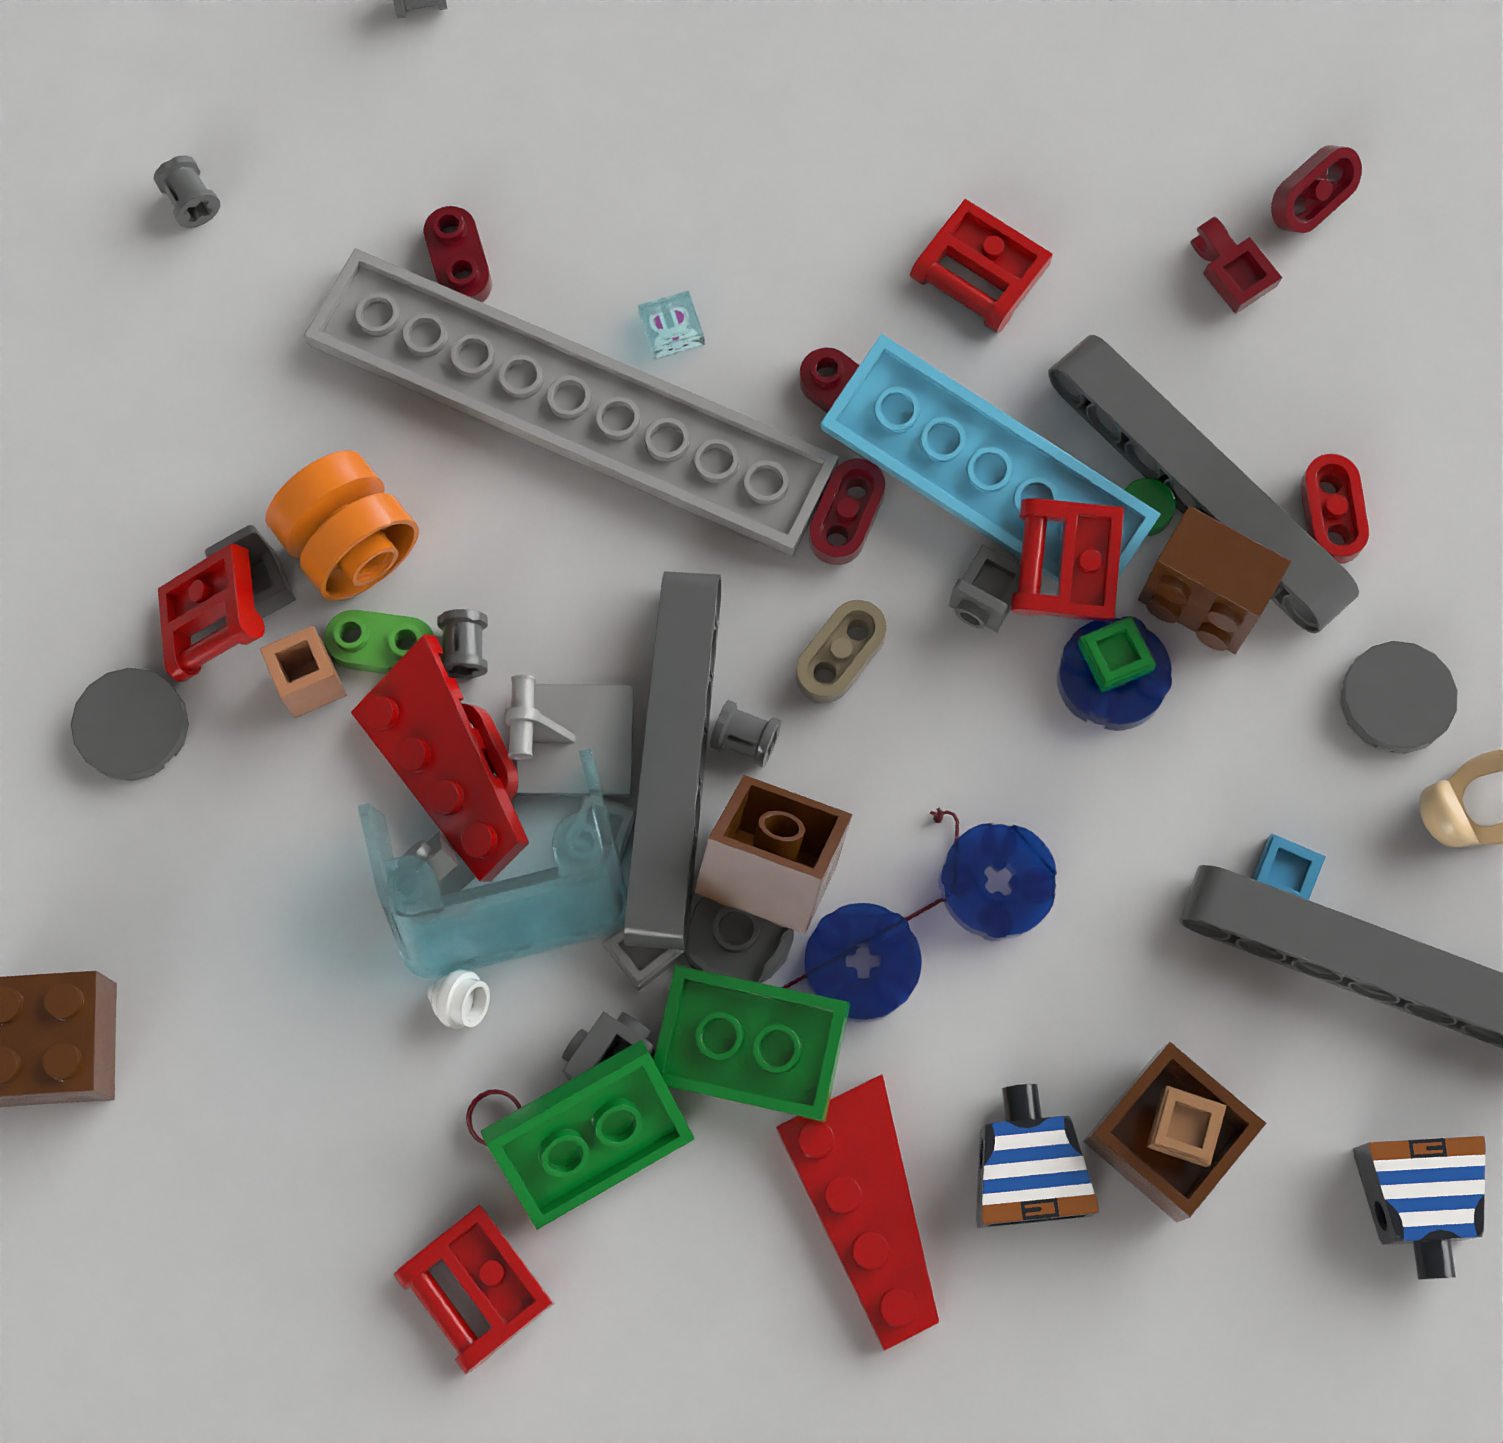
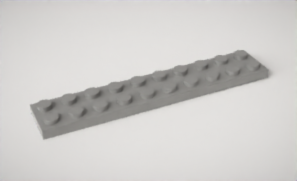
(573, 401)

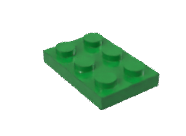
(751, 1042)
(587, 1134)

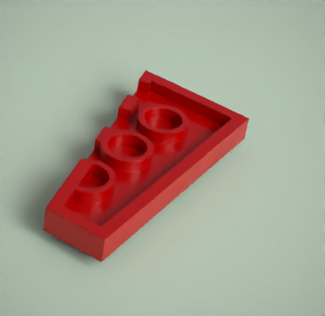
(440, 758)
(866, 1208)

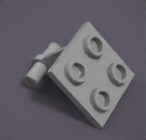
(556, 723)

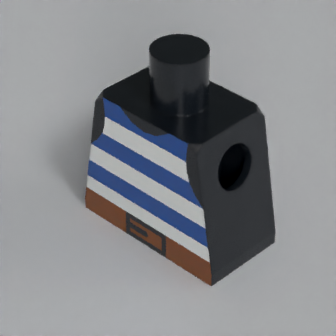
(1031, 1166)
(1425, 1196)

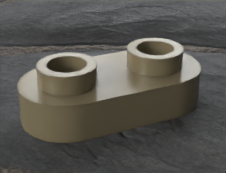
(839, 653)

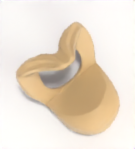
(1444, 809)

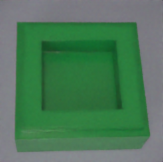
(1116, 654)

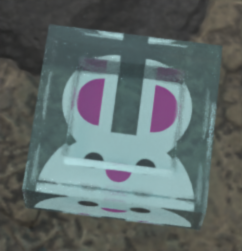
(671, 325)

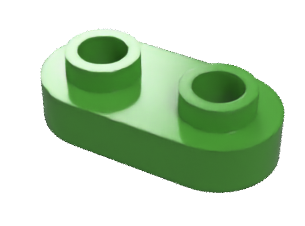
(378, 642)

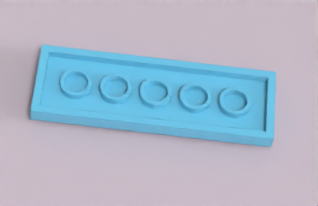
(968, 453)

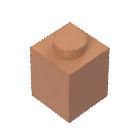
(303, 671)

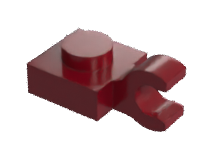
(1235, 271)

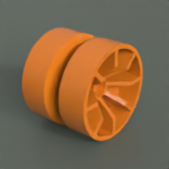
(341, 525)

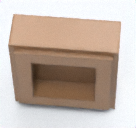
(1186, 1126)

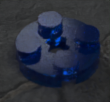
(1122, 705)
(1031, 882)
(886, 937)

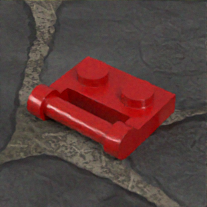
(989, 251)
(1086, 560)
(199, 598)
(490, 1276)

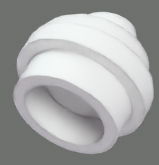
(459, 999)

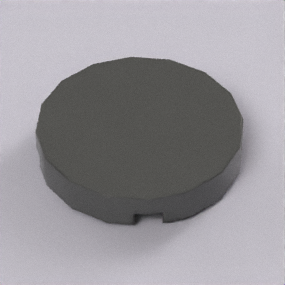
(1399, 697)
(129, 724)
(734, 941)

